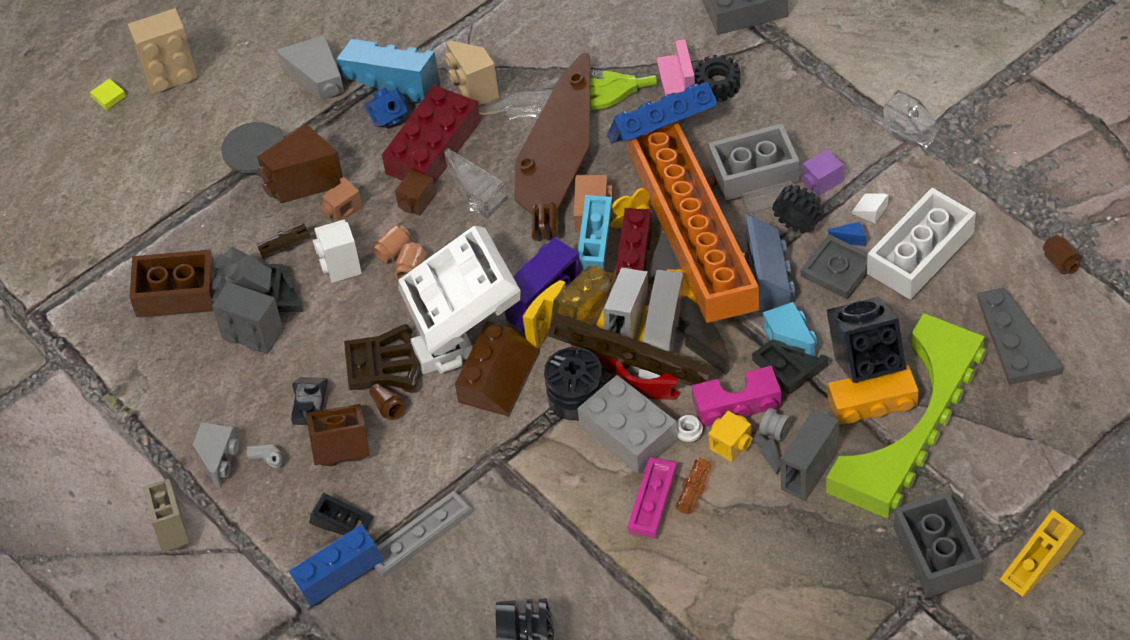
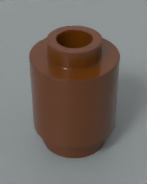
(1062, 255)

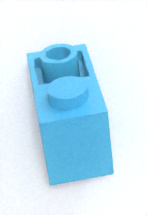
(789, 326)

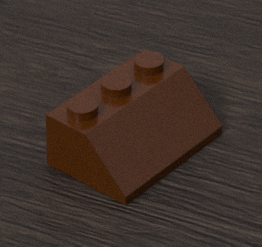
(496, 369)

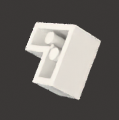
(338, 251)

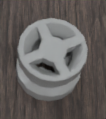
(775, 424)

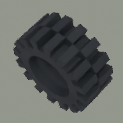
(719, 67)
(798, 208)

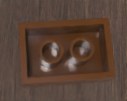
(172, 283)

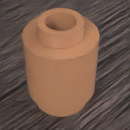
(390, 243)
(408, 259)

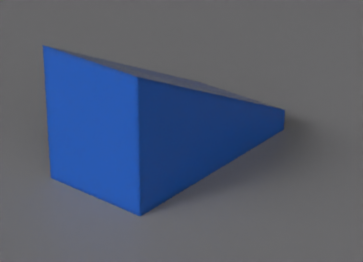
(850, 233)

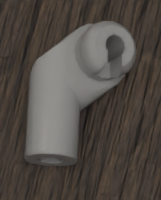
(268, 453)

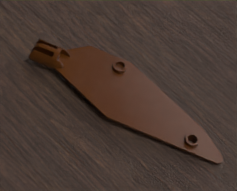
(555, 149)

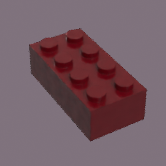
(437, 124)

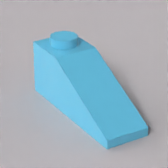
(594, 232)

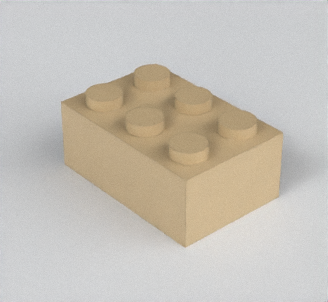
(163, 51)

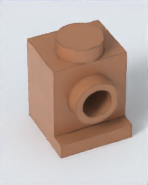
(341, 201)

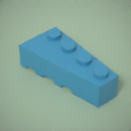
(389, 68)

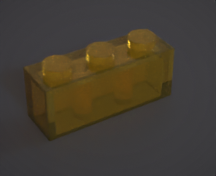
(584, 295)

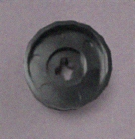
(571, 379)
(524, 626)

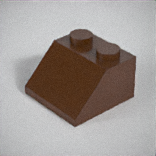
(337, 435)

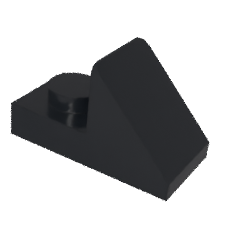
(308, 398)

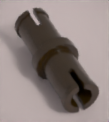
(283, 240)

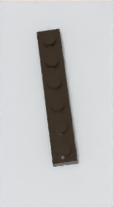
(627, 350)

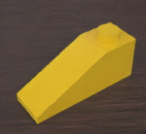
(1041, 553)

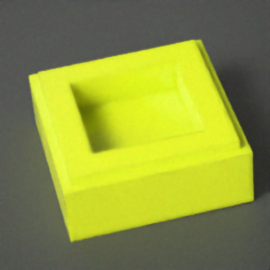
(107, 94)

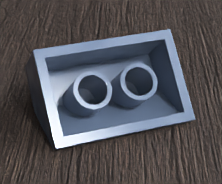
(768, 264)

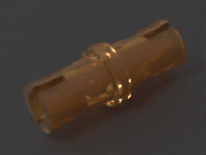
(693, 486)

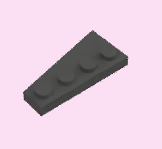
(1017, 343)

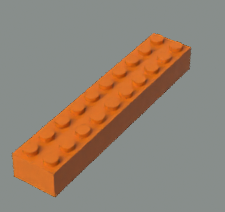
(694, 224)

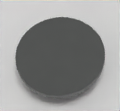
(246, 143)

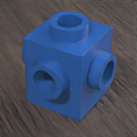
(386, 107)

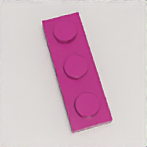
(652, 497)

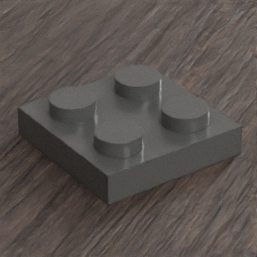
(836, 266)

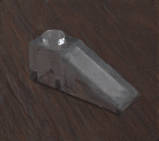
(479, 188)

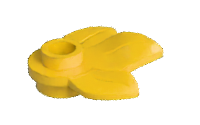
(637, 200)

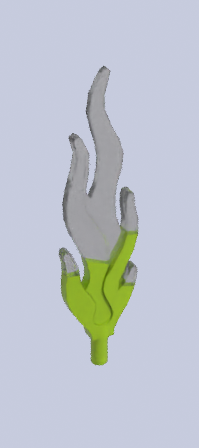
(605, 91)

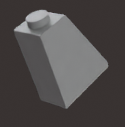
(312, 67)
(626, 303)

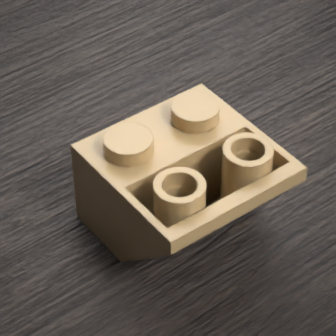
(472, 71)

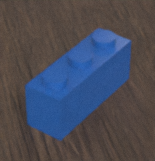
(336, 565)

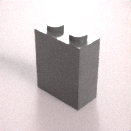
(809, 454)

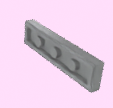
(421, 532)

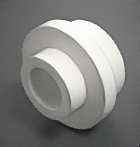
(689, 422)

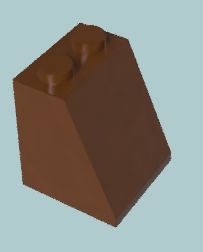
(299, 166)

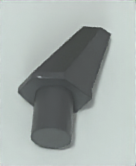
(769, 451)

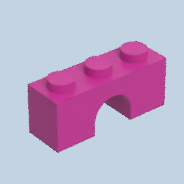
(758, 396)

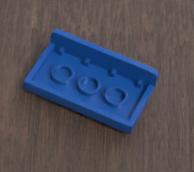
(662, 113)

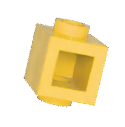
(730, 436)

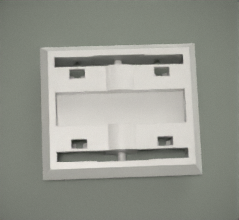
(458, 290)

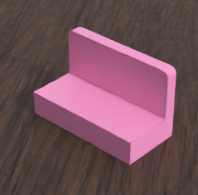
(676, 70)

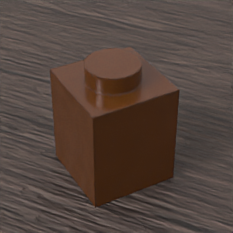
(415, 192)

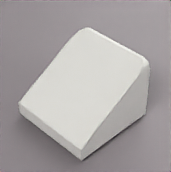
(871, 207)

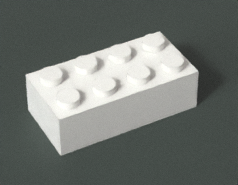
(921, 243)

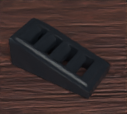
(335, 506)

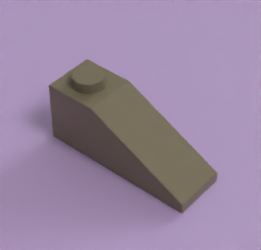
(165, 516)

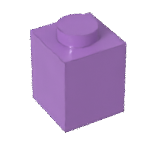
(823, 172)

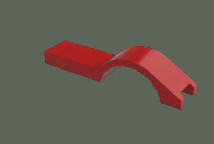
(654, 388)

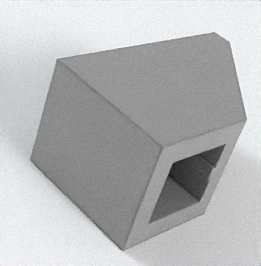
(214, 450)

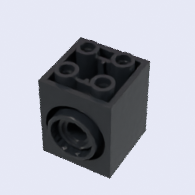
(866, 339)

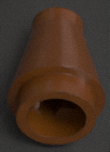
(388, 403)

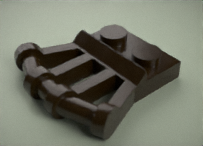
(366, 365)

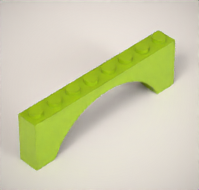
(880, 477)

